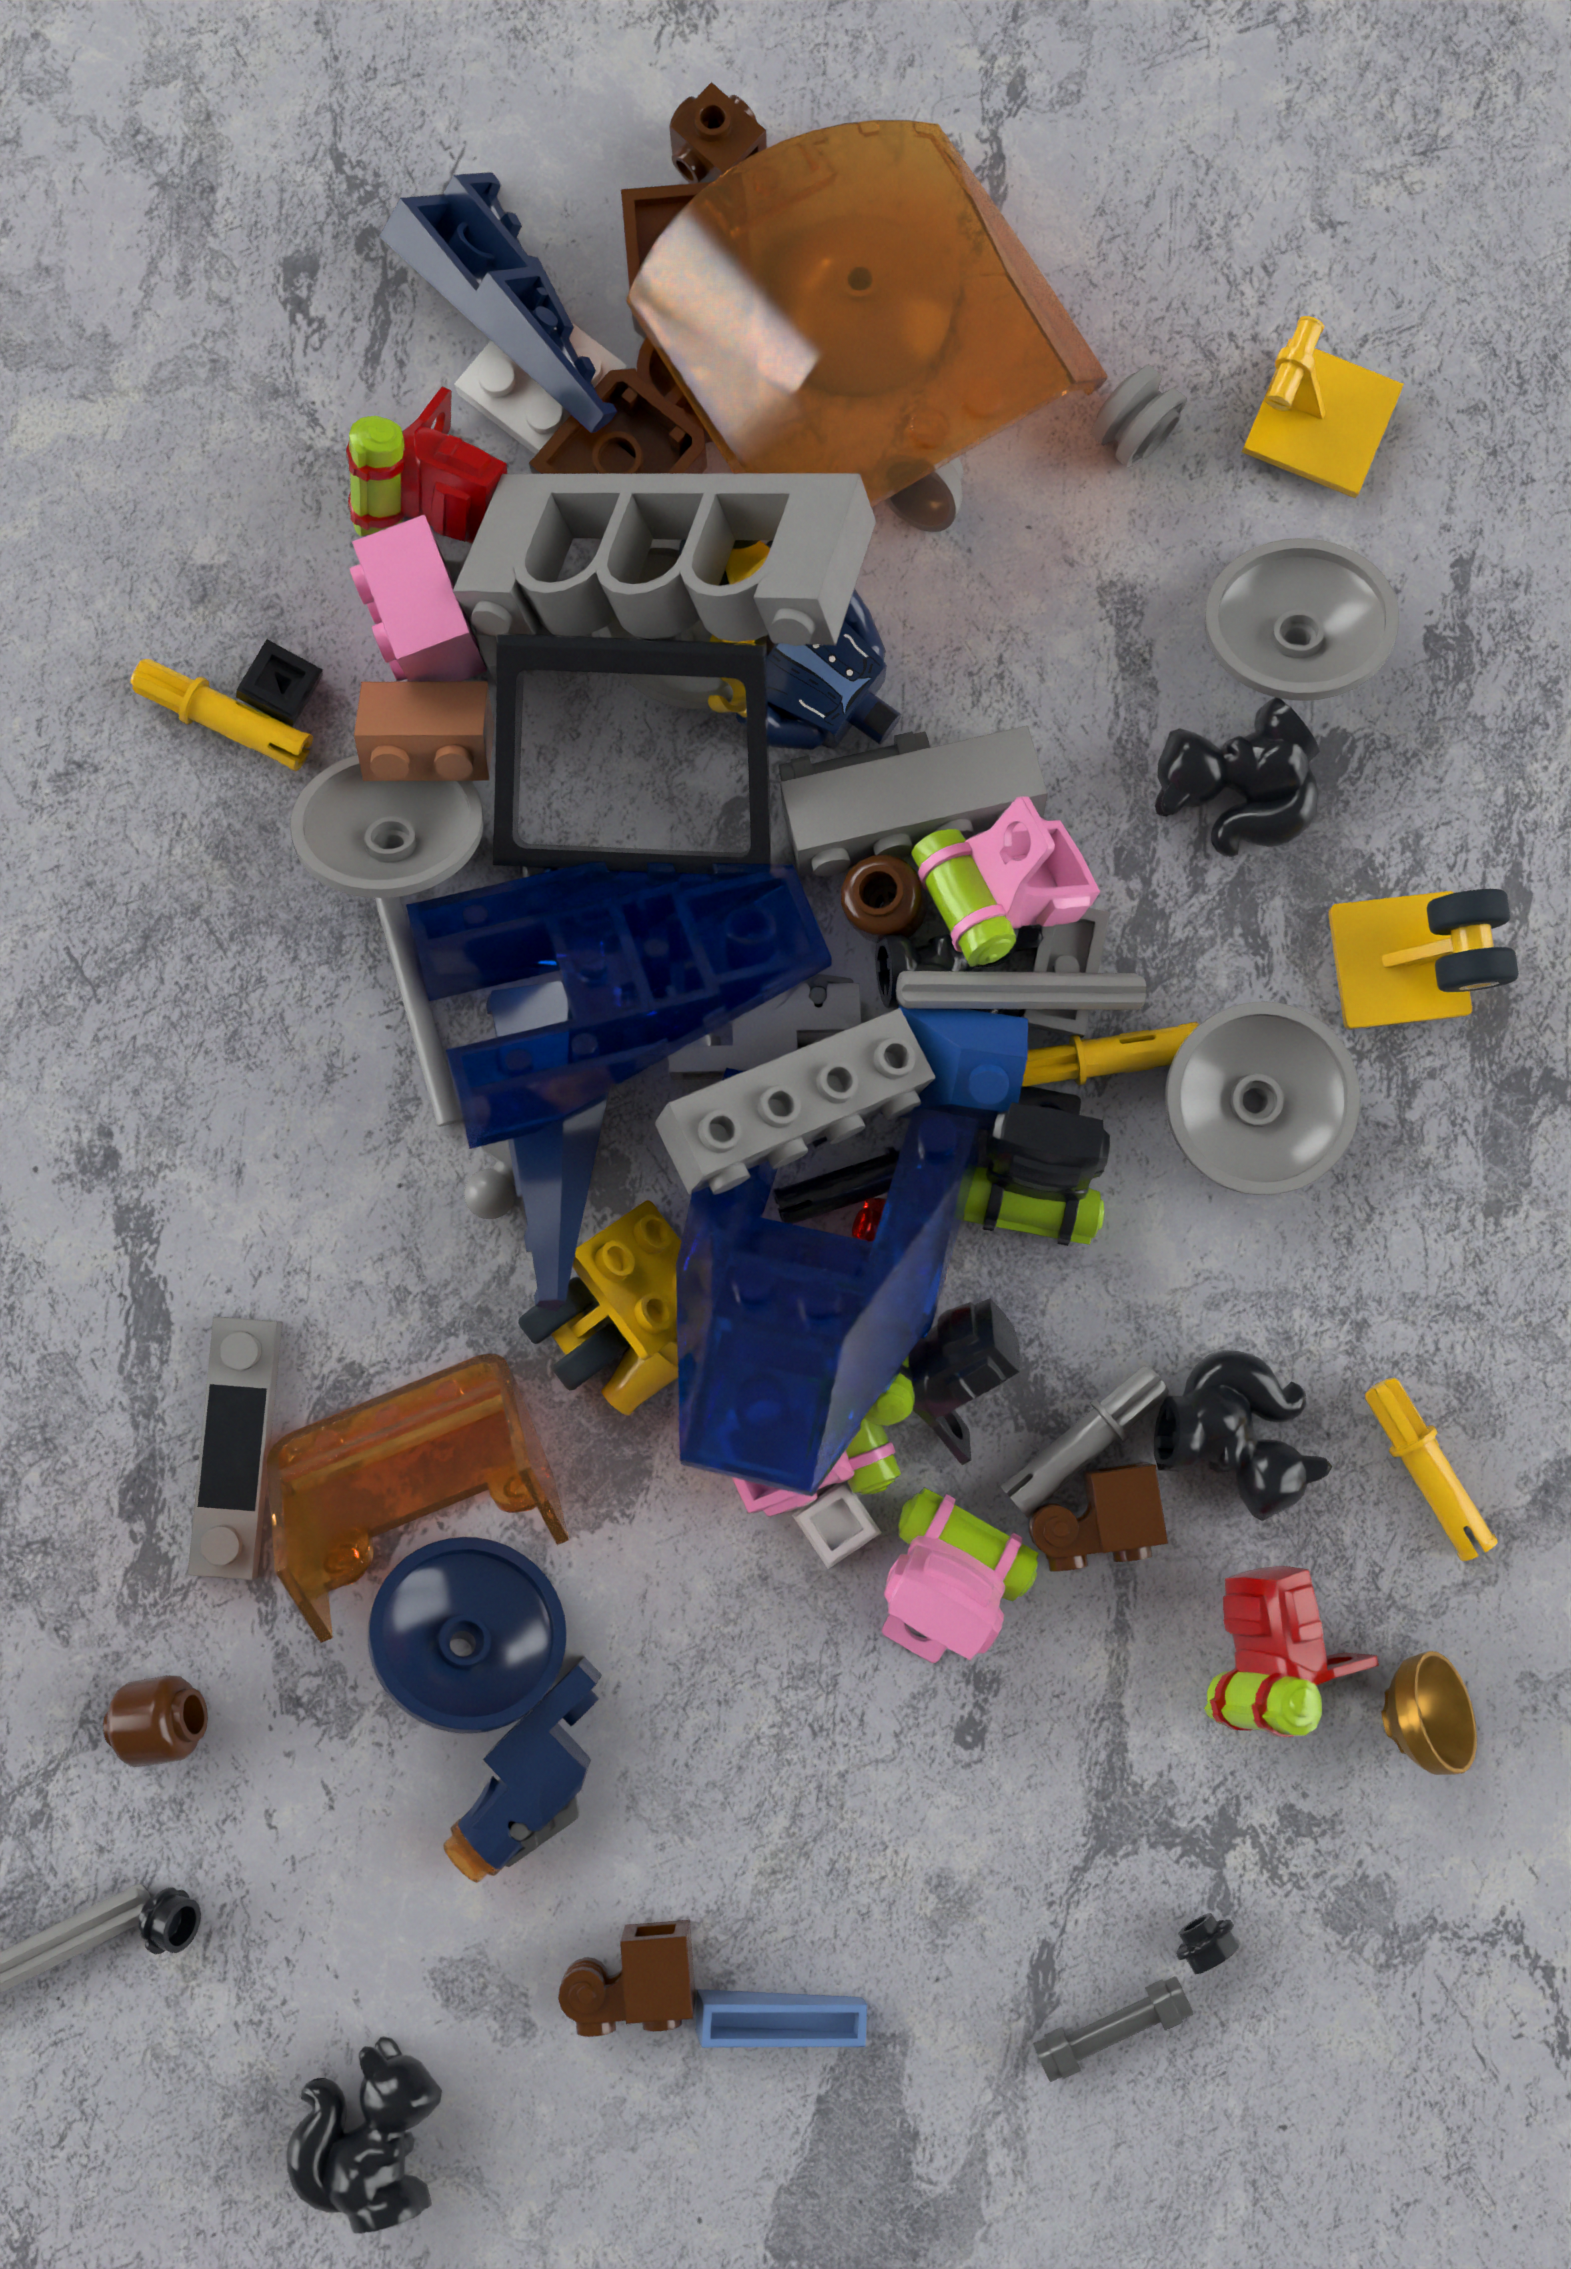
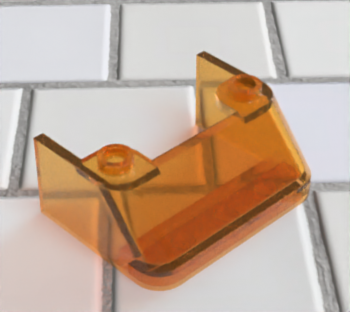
(394, 1464)

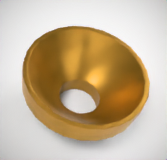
(1431, 1715)

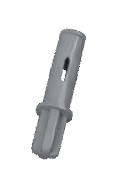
(1085, 1440)

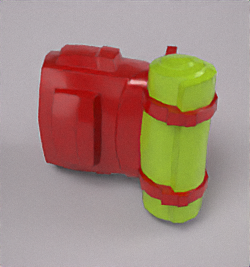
(419, 474)
(1276, 1654)

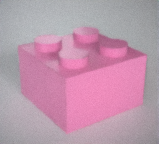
(414, 605)

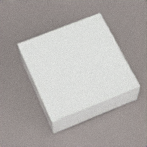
(836, 1523)

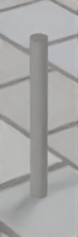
(418, 1010)

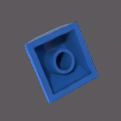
(975, 1060)

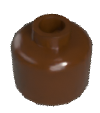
(877, 881)
(155, 1721)

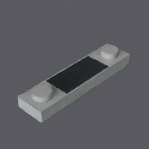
(235, 1448)

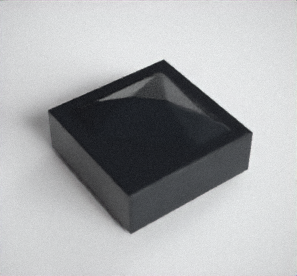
(279, 683)

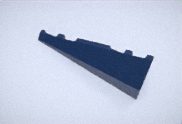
(476, 262)
(558, 1161)

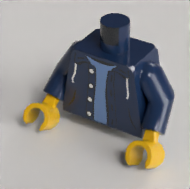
(823, 689)

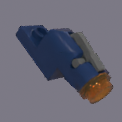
(537, 1785)

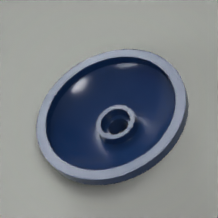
(473, 1594)

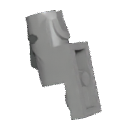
(790, 1021)

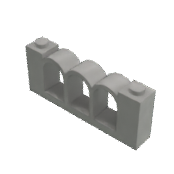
(796, 597)

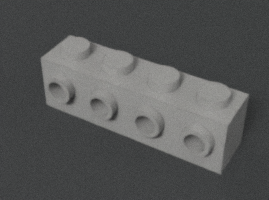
(902, 798)
(794, 1101)

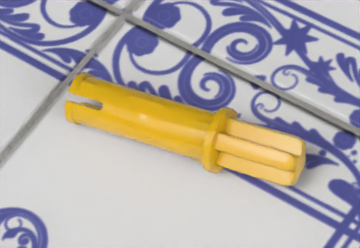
(221, 713)
(1105, 1055)
(1428, 1466)

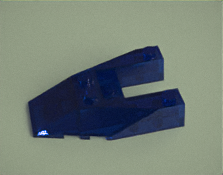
(642, 964)
(806, 1327)

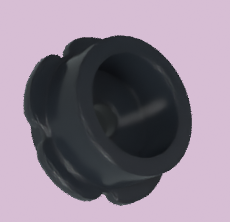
(169, 1921)
(1206, 1943)

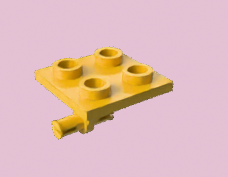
(1322, 414)

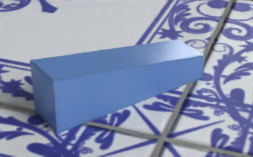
(779, 2020)

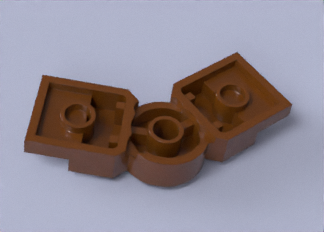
(653, 420)

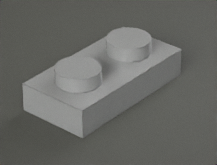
(1069, 949)

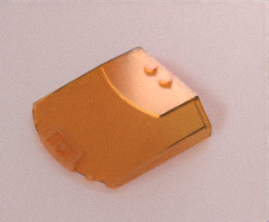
(855, 309)

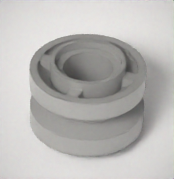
(1138, 416)

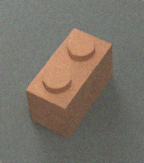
(424, 731)

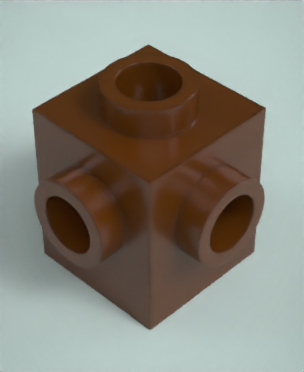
(713, 135)

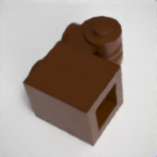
(1120, 1518)
(650, 1988)

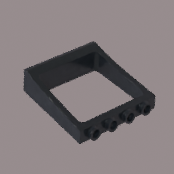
(627, 656)

